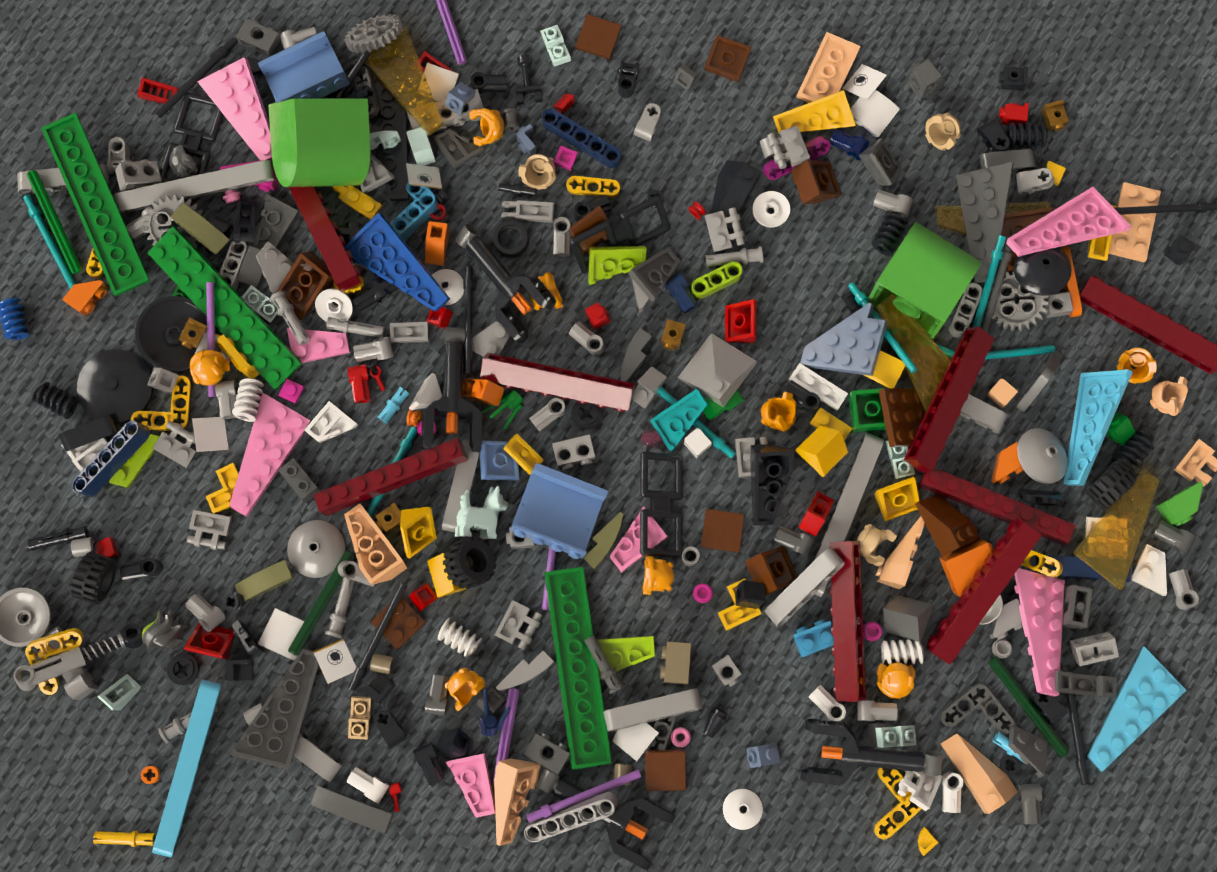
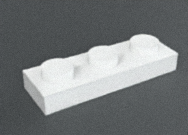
(815, 383)

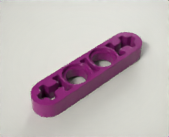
(818, 152)

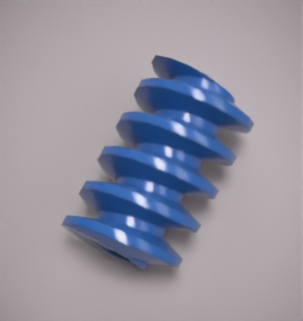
(11, 319)

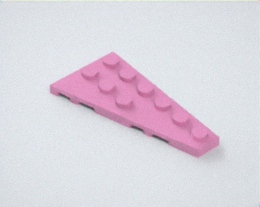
(239, 100)
(1076, 221)
(268, 447)
(1042, 623)

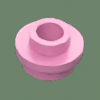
(231, 196)
(685, 732)

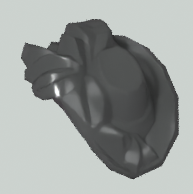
(181, 163)

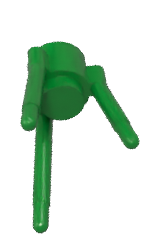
(510, 400)

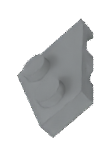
(376, 176)
(274, 266)
(490, 340)

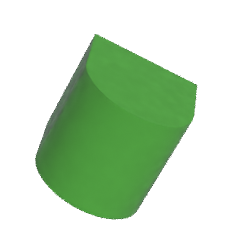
(320, 142)
(926, 278)

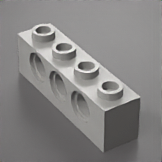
(454, 119)

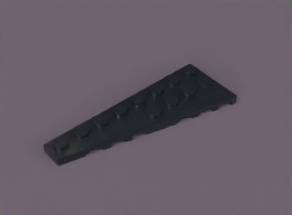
(391, 118)

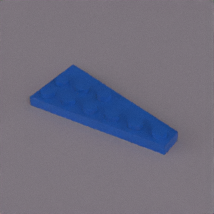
(389, 257)

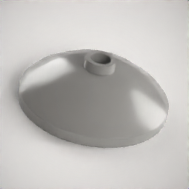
(1042, 456)
(326, 556)
(14, 607)

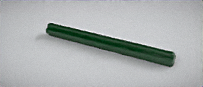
(319, 606)
(1028, 706)

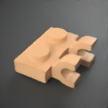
(1194, 460)

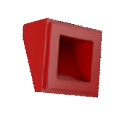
(564, 103)
(440, 318)
(107, 547)
(423, 597)

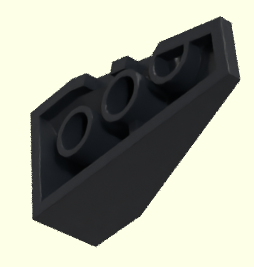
(734, 187)
(769, 475)

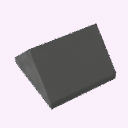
(881, 163)
(907, 617)

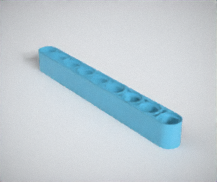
(187, 768)

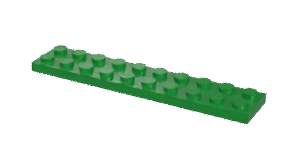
(95, 204)
(232, 314)
(577, 668)

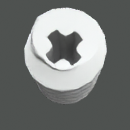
(247, 399)
(458, 638)
(901, 651)

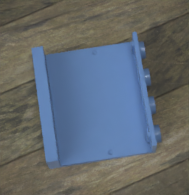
(304, 70)
(558, 511)

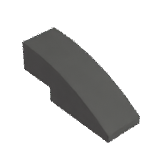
(634, 355)

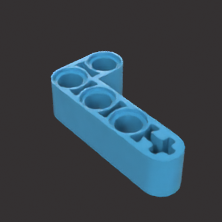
(417, 206)

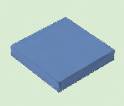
(496, 462)

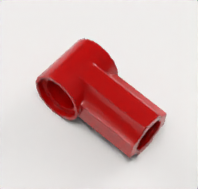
(359, 380)

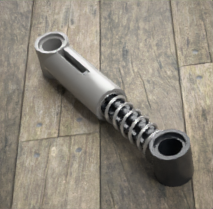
(75, 658)

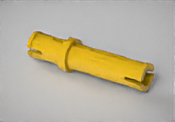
(124, 838)

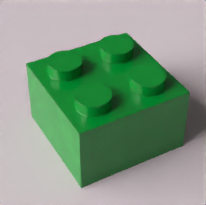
(866, 411)

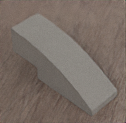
(526, 672)

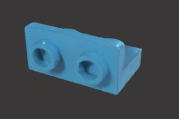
(815, 638)

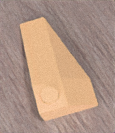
(374, 552)
(898, 565)
(983, 778)
(511, 787)

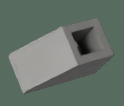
(1008, 619)

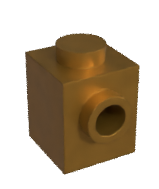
(672, 335)

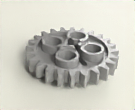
(373, 33)
(167, 207)
(1018, 317)

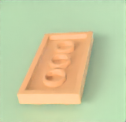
(828, 68)
(1135, 242)

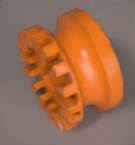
(413, 417)
(154, 770)

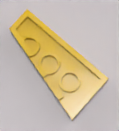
(818, 115)

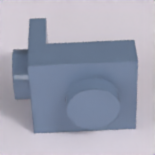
(458, 97)
(525, 143)
(763, 755)

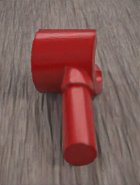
(377, 377)
(394, 790)

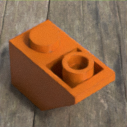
(436, 243)
(85, 295)
(482, 391)
(1006, 463)

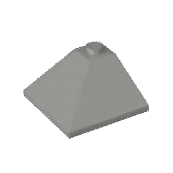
(717, 370)

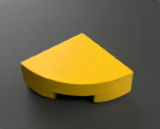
(1056, 170)
(926, 841)

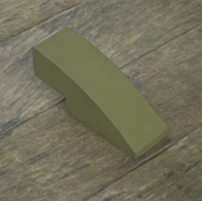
(199, 228)
(604, 542)
(265, 580)

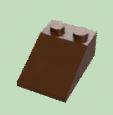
(305, 282)
(946, 524)

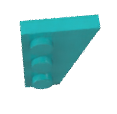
(678, 419)

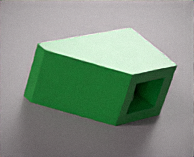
(1120, 429)

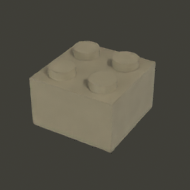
(676, 663)

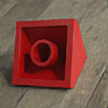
(740, 322)
(213, 643)

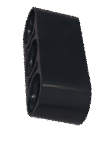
(88, 432)

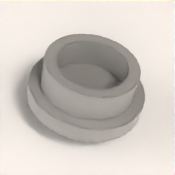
(1001, 648)

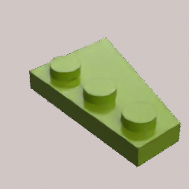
(609, 261)
(130, 470)
(626, 651)

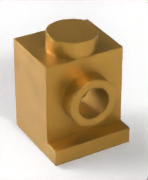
(1051, 121)
(198, 328)
(395, 513)

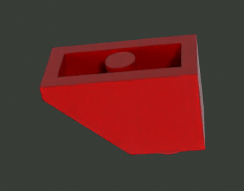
(816, 514)

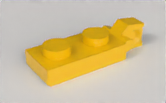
(358, 201)
(237, 358)

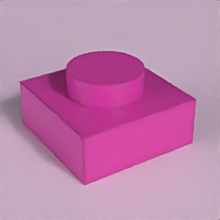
(565, 158)
(291, 391)

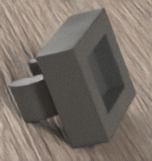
(685, 77)

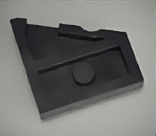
(247, 639)

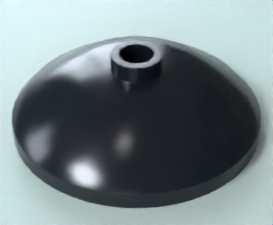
(1042, 278)

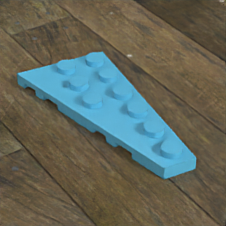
(1094, 410)
(1141, 700)

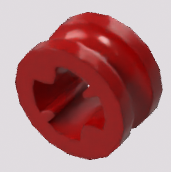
(696, 210)
(443, 215)

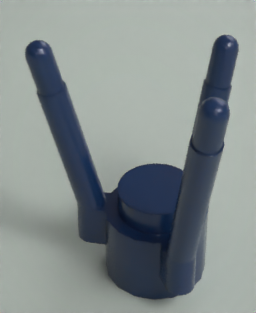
(490, 724)

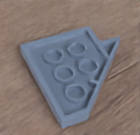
(848, 346)

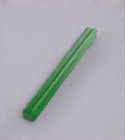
(54, 222)

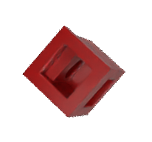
(1014, 113)
(597, 316)

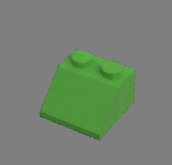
(1181, 506)

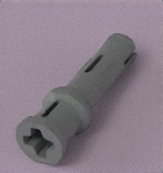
(604, 665)

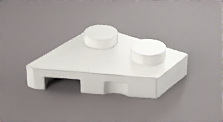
(329, 423)
(1151, 570)

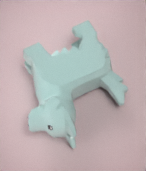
(482, 518)

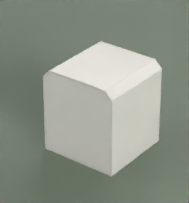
(697, 442)

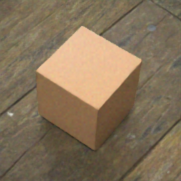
(1001, 393)

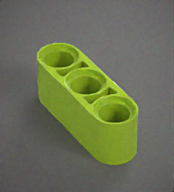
(721, 273)

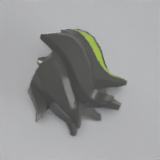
(163, 632)

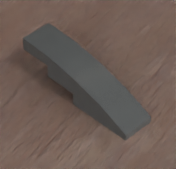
(352, 809)

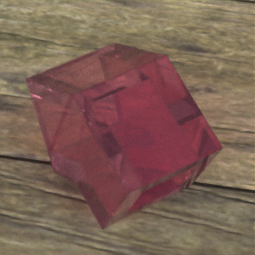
(650, 438)

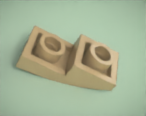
(360, 717)

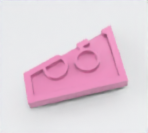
(321, 345)
(628, 548)
(475, 782)

